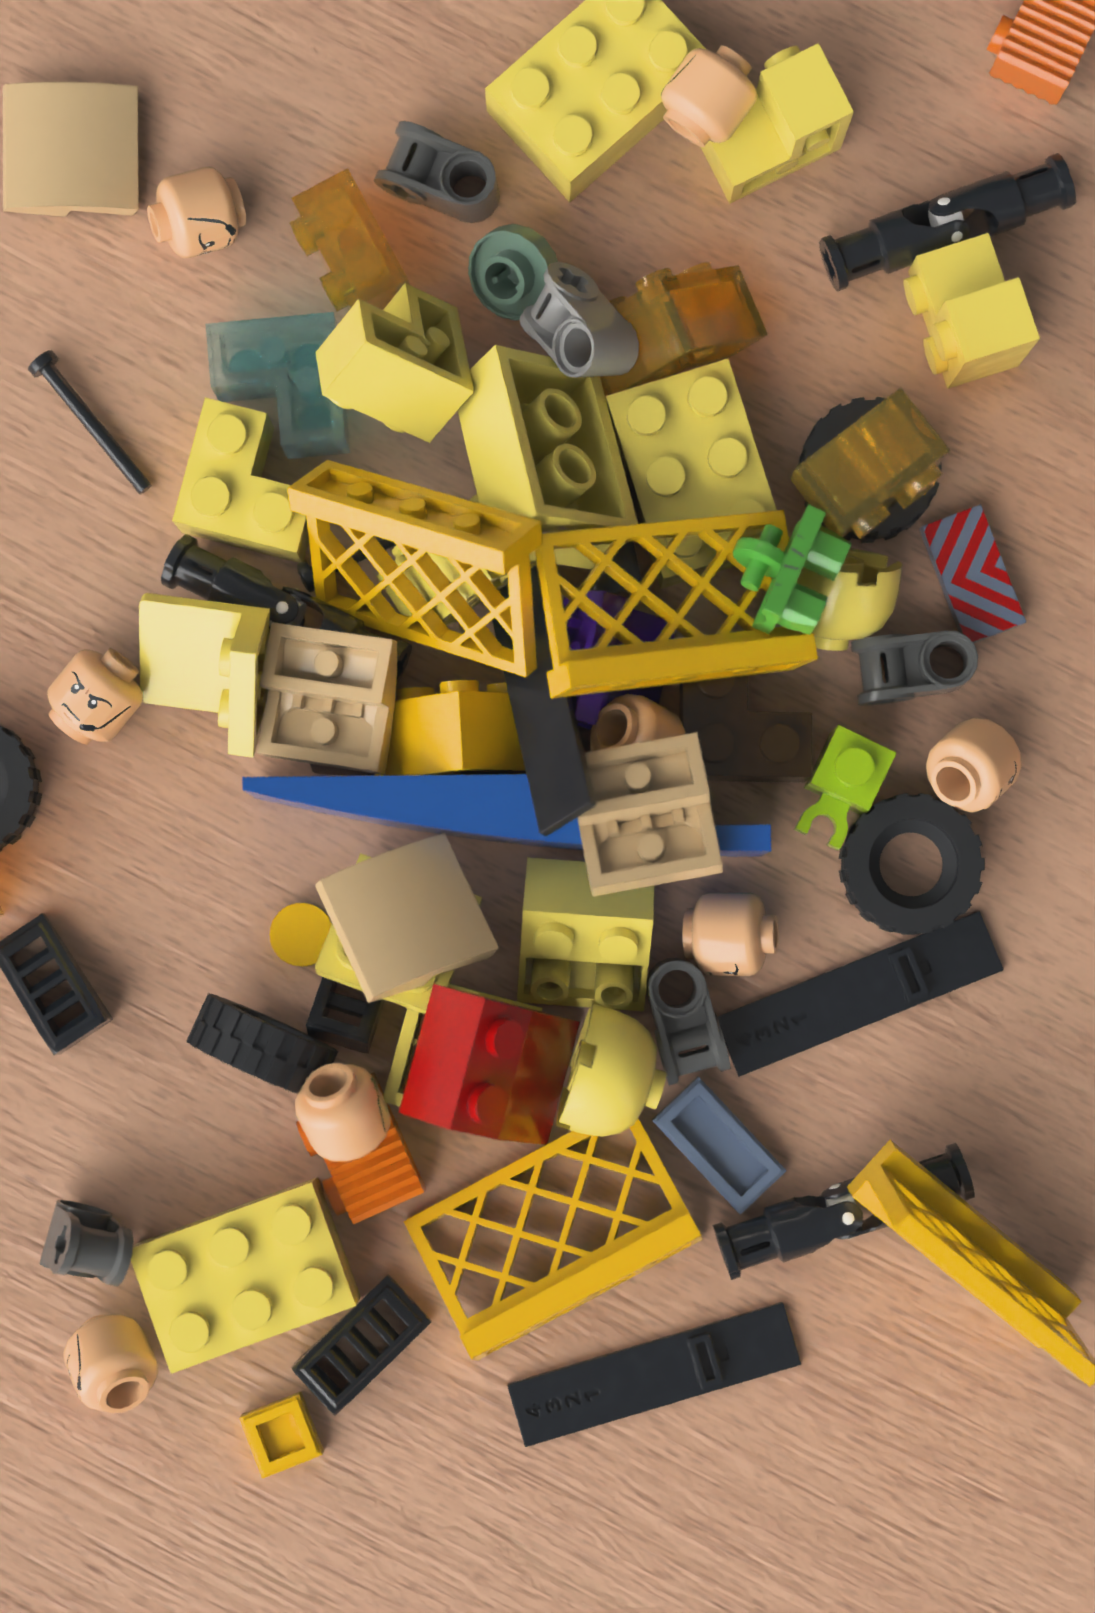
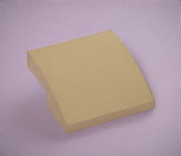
(70, 148)
(328, 698)
(649, 816)
(406, 917)

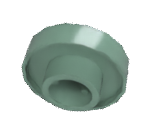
(509, 269)

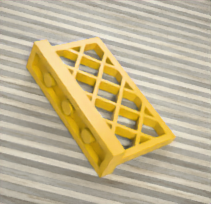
(420, 523)
(663, 660)
(974, 1254)
(574, 1283)

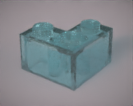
(280, 361)

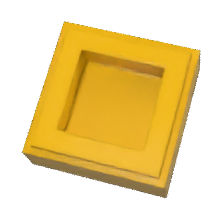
(281, 1434)

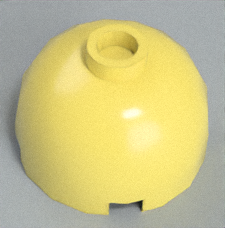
(857, 599)
(610, 1075)

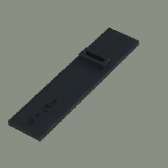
(547, 732)
(859, 994)
(653, 1374)

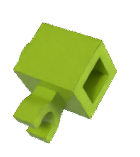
(846, 779)

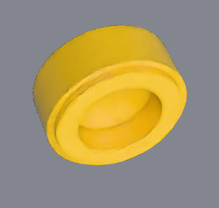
(299, 933)

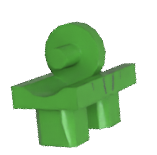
(808, 547)

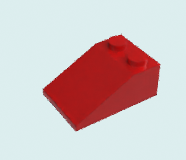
(488, 1067)

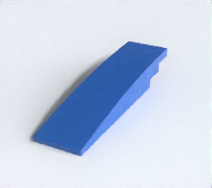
(458, 805)

